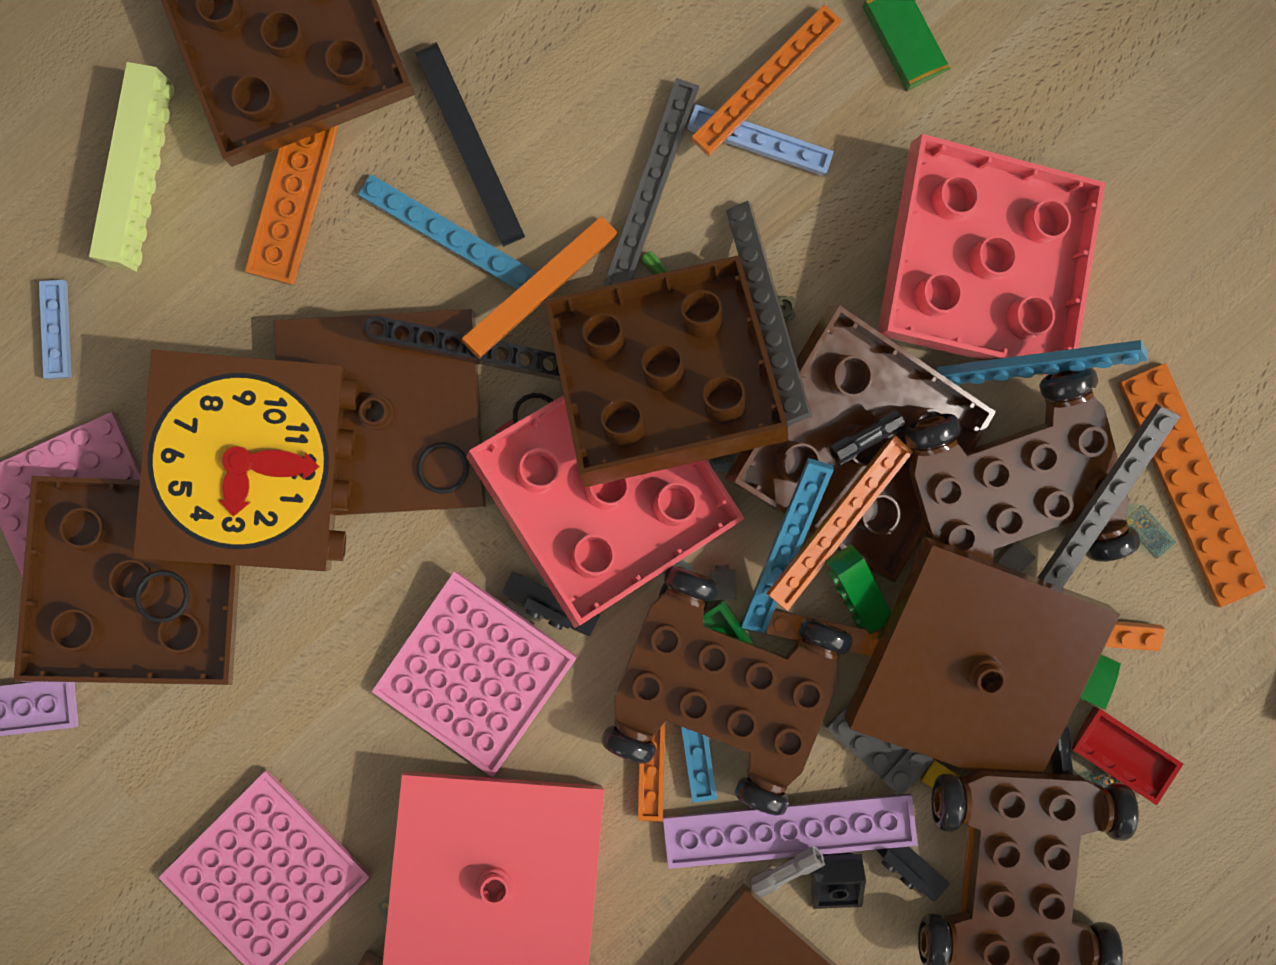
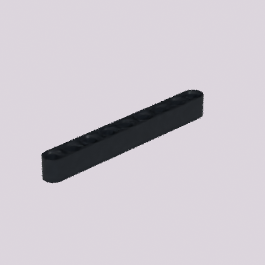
(469, 144)
(462, 352)

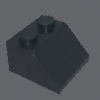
(839, 882)

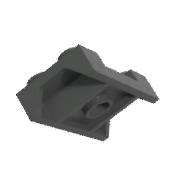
(892, 763)

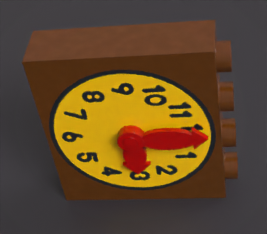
(244, 461)

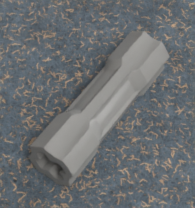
(802, 864)

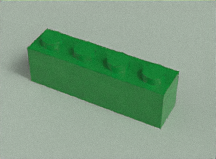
(859, 589)

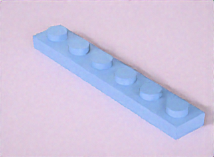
(770, 143)

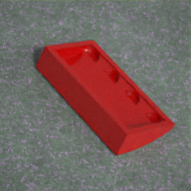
(1126, 755)

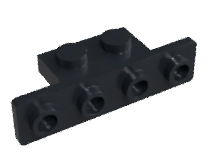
(541, 602)
(914, 871)

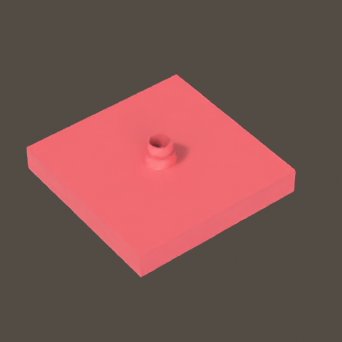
(989, 253)
(603, 537)
(493, 871)

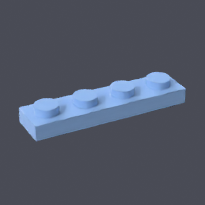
(55, 329)

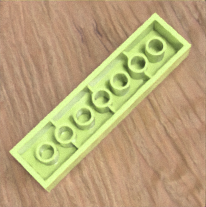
(132, 167)

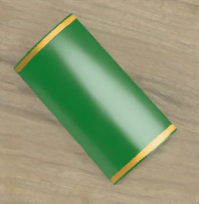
(906, 40)

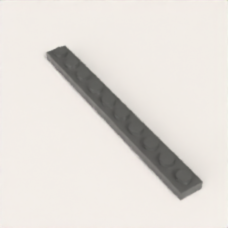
(652, 182)
(768, 312)
(1109, 495)

